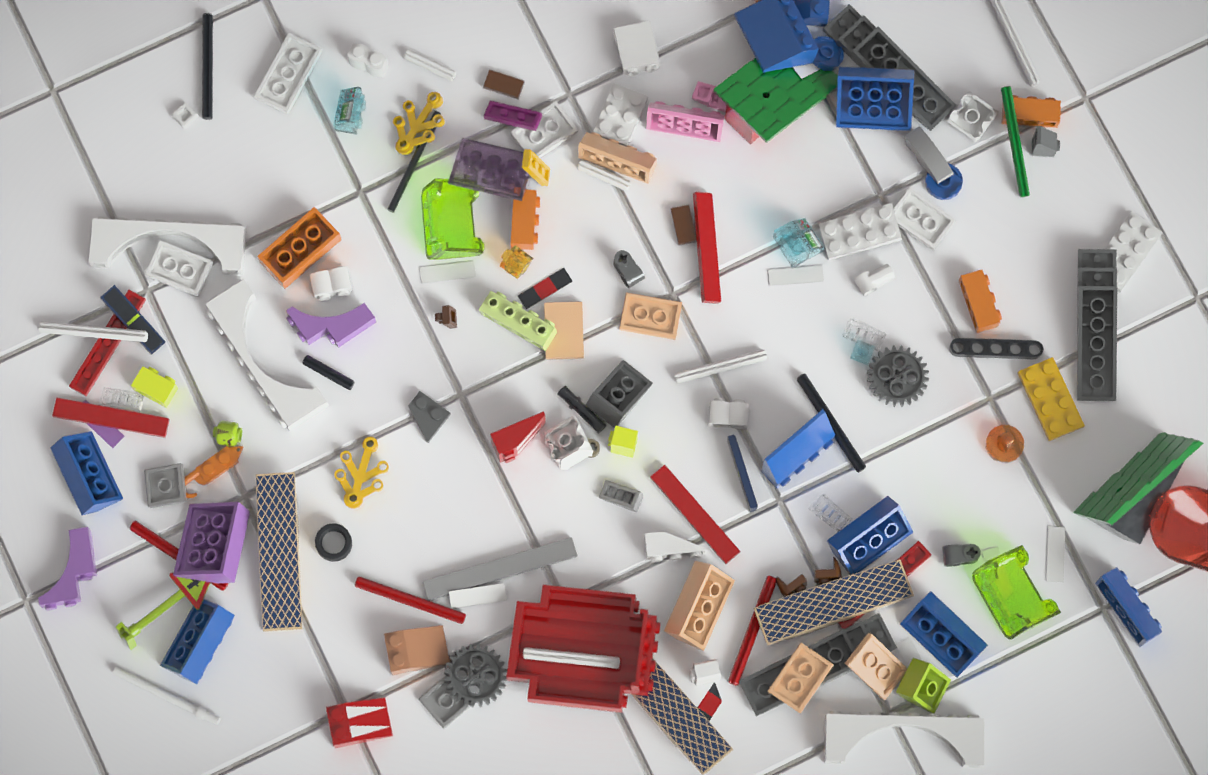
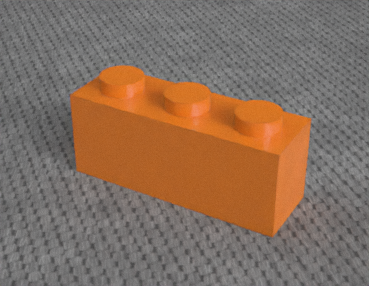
(1036, 111)
(524, 221)
(980, 301)

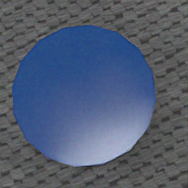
(829, 54)
(947, 188)

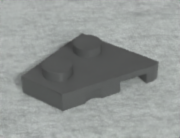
(428, 415)

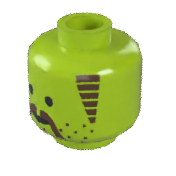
(227, 433)

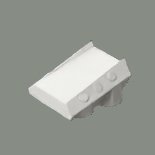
(972, 116)
(568, 443)

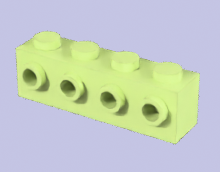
(517, 320)

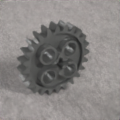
(886, 363)
(487, 688)

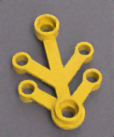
(418, 125)
(360, 475)

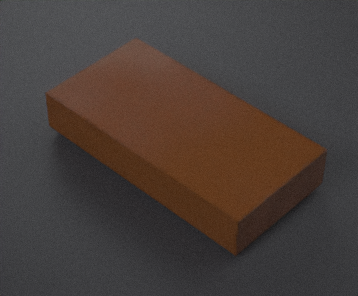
(503, 84)
(683, 225)

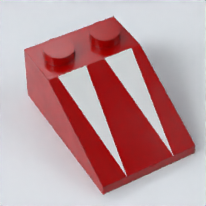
(514, 438)
(359, 722)

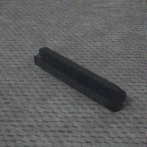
(328, 372)

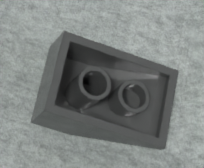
(618, 394)

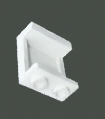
(637, 48)

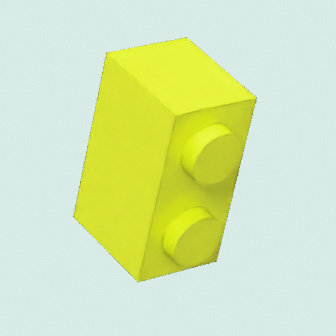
(154, 386)
(623, 441)

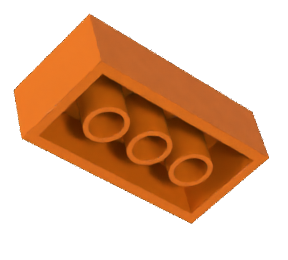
(299, 247)

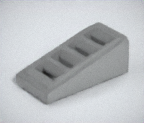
(638, 496)

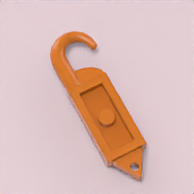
(214, 467)

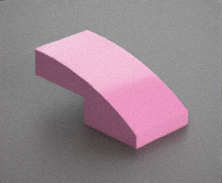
(704, 94)

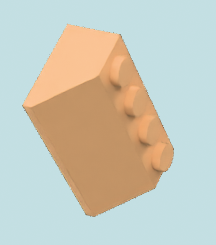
(617, 157)
(699, 605)

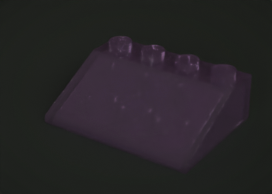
(490, 169)

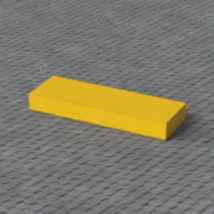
(535, 167)

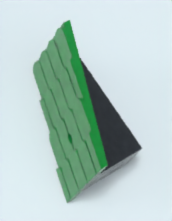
(1129, 495)

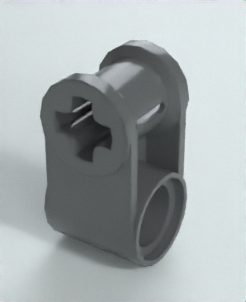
(630, 271)
(957, 554)

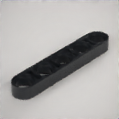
(1005, 346)

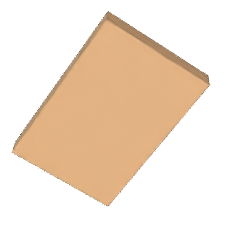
(650, 316)
(569, 326)
(876, 666)
(800, 678)

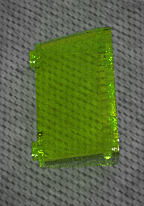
(449, 221)
(1012, 594)

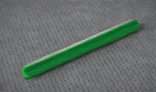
(1015, 141)

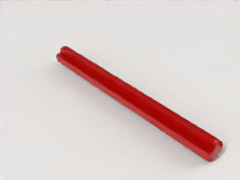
(162, 545)
(410, 600)
(751, 633)

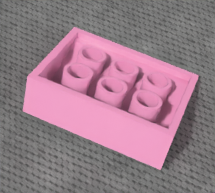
(685, 121)

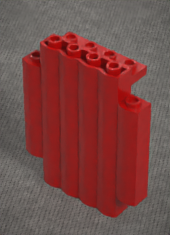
(585, 624)

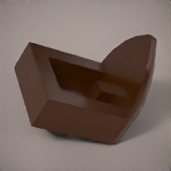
(827, 575)
(795, 586)

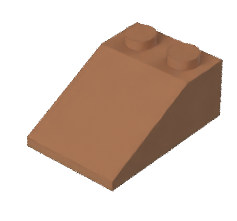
(416, 649)

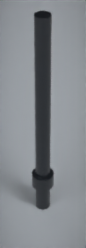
(409, 171)

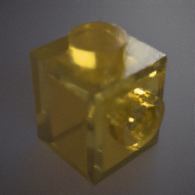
(515, 261)

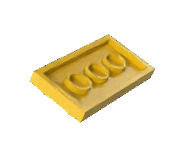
(1050, 399)

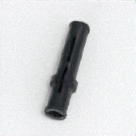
(575, 403)

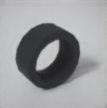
(330, 528)

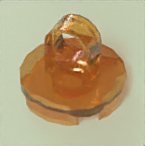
(1004, 443)

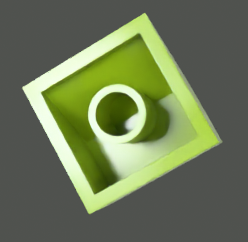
(923, 685)

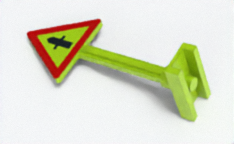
(191, 589)

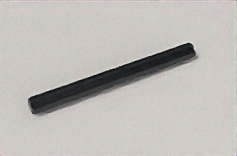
(207, 66)
(840, 436)

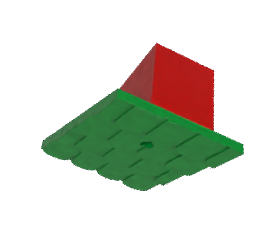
(770, 101)

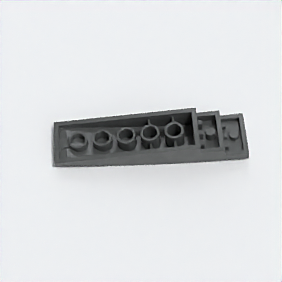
(875, 49)
(1096, 325)
(834, 648)

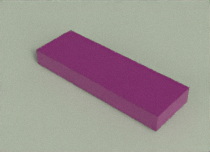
(513, 115)

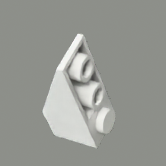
(665, 545)

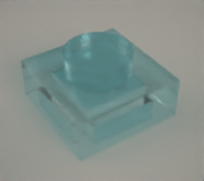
(862, 352)

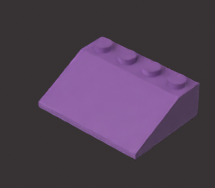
(212, 542)

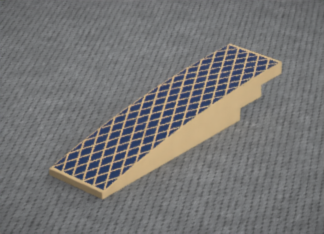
(279, 551)
(833, 602)
(683, 722)

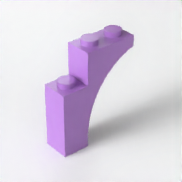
(339, 328)
(79, 566)

